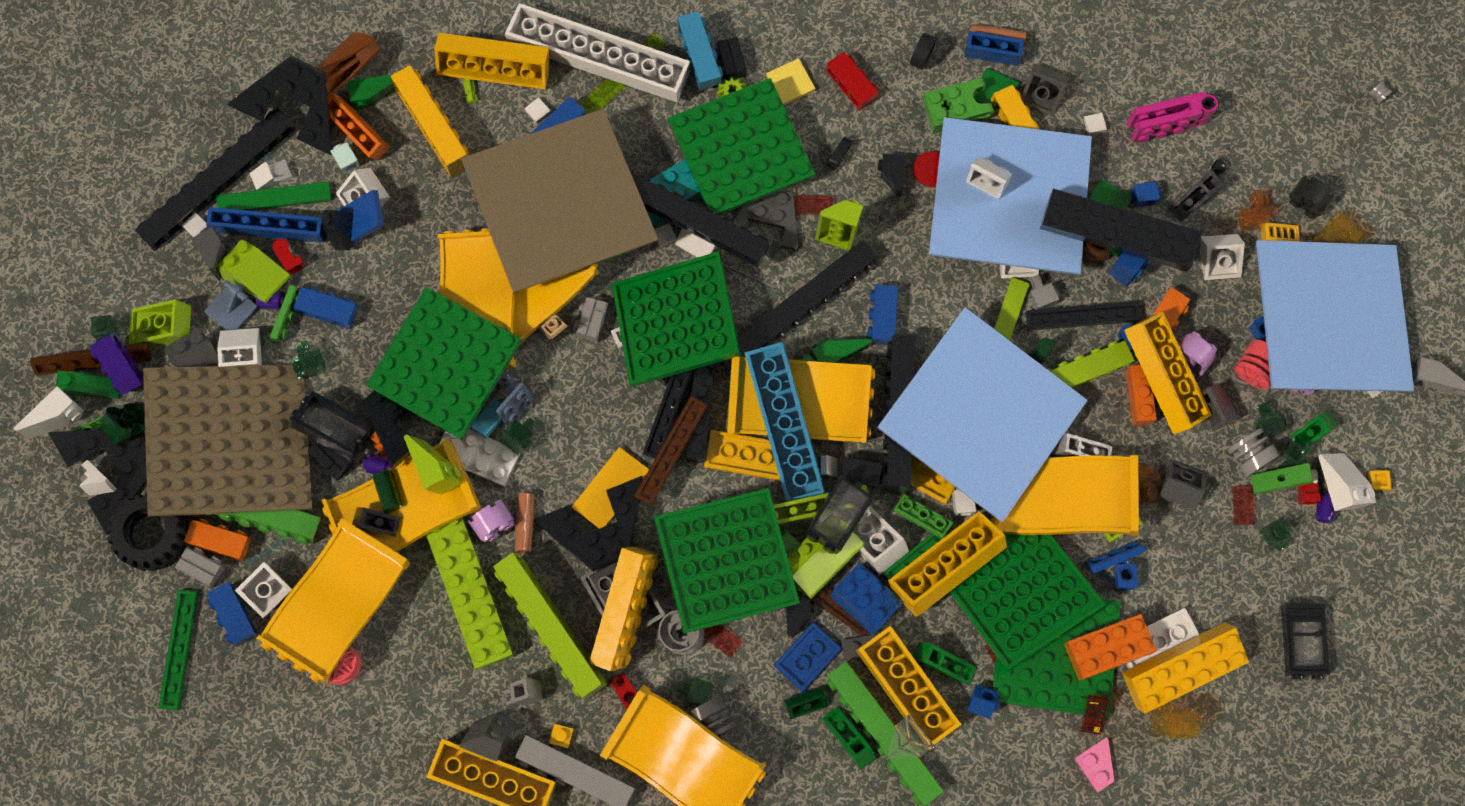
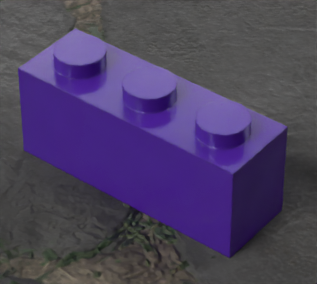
(117, 363)

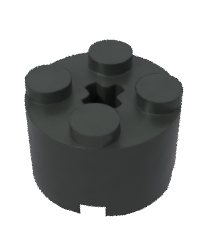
(1311, 196)

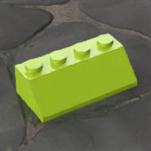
(839, 224)
(815, 567)

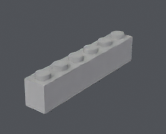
(574, 773)

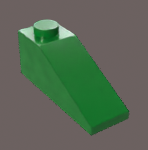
(369, 90)
(838, 350)
(86, 385)
(944, 662)
(849, 738)

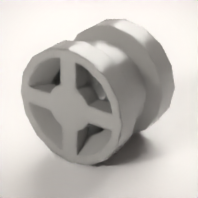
(1380, 92)

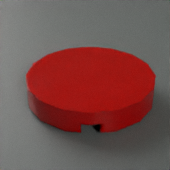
(926, 168)

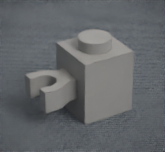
(1042, 296)
(524, 692)

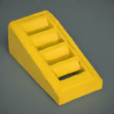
(1266, 227)

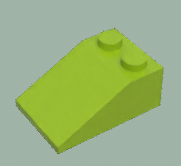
(252, 271)
(160, 323)
(433, 469)

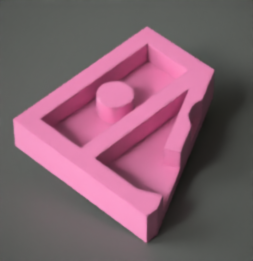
(1097, 765)

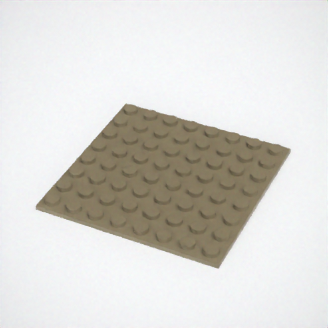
(559, 200)
(224, 440)

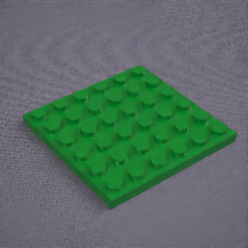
(741, 147)
(675, 319)
(444, 363)
(726, 560)
(1026, 598)
(1049, 678)

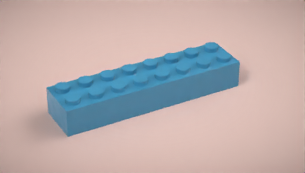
(785, 422)

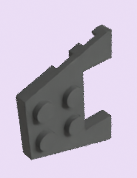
(775, 211)

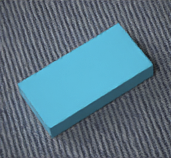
(487, 420)

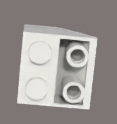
(239, 348)

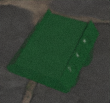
(123, 422)

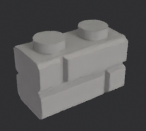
(591, 320)
(200, 567)

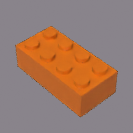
(1110, 647)

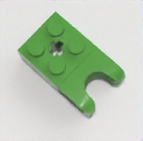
(959, 101)

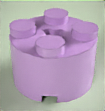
(1197, 353)
(491, 521)

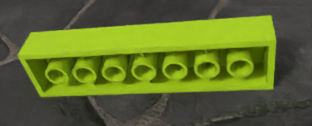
(469, 595)
(550, 625)

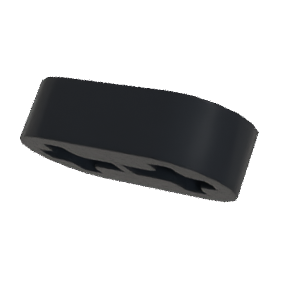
(839, 153)

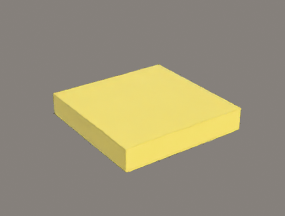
(791, 81)

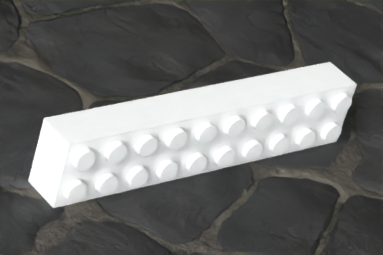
(600, 52)

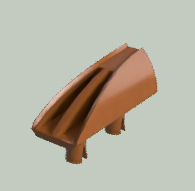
(348, 60)

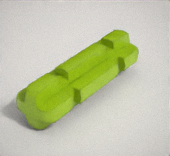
(469, 87)

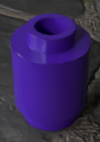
(274, 302)
(376, 464)
(1324, 510)

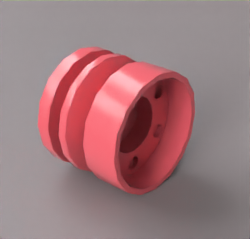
(1254, 365)
(347, 669)

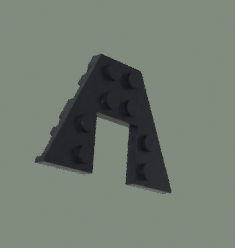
(301, 83)
(383, 415)
(127, 458)
(602, 545)

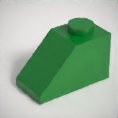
(1316, 428)

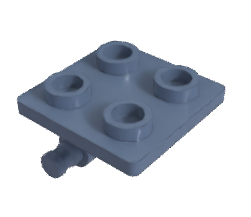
(231, 307)
(517, 400)

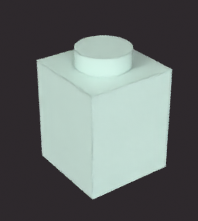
(345, 158)

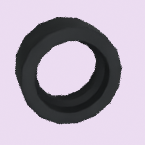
(923, 51)

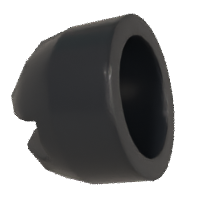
(1219, 166)

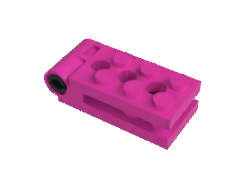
(1171, 116)

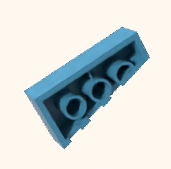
(699, 52)

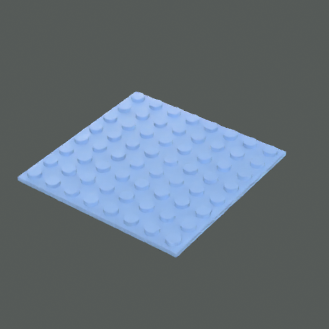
(1007, 229)
(1334, 316)
(982, 414)

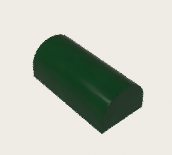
(1042, 350)
(387, 491)
(806, 703)

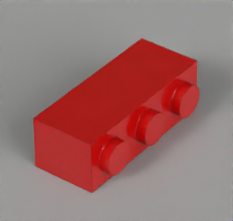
(852, 80)

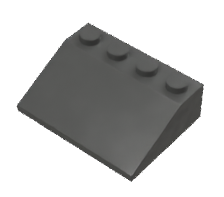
(599, 584)

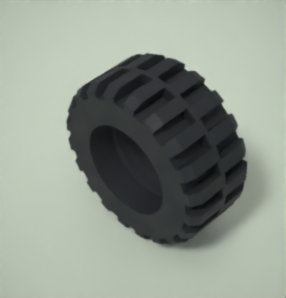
(151, 558)

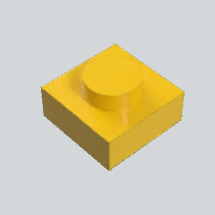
(1380, 480)
(561, 736)

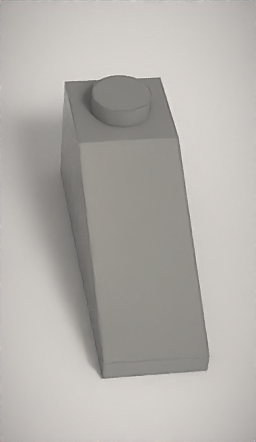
(1437, 376)
(1078, 446)

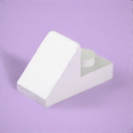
(269, 175)
(96, 481)

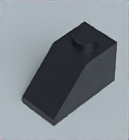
(892, 171)
(338, 228)
(376, 521)
(798, 615)

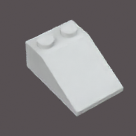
(49, 415)
(1345, 483)
(881, 542)

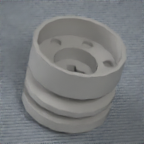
(1253, 452)
(670, 638)

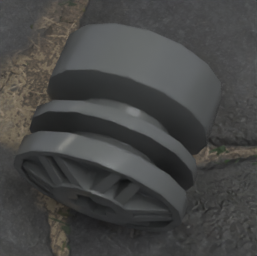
(709, 716)

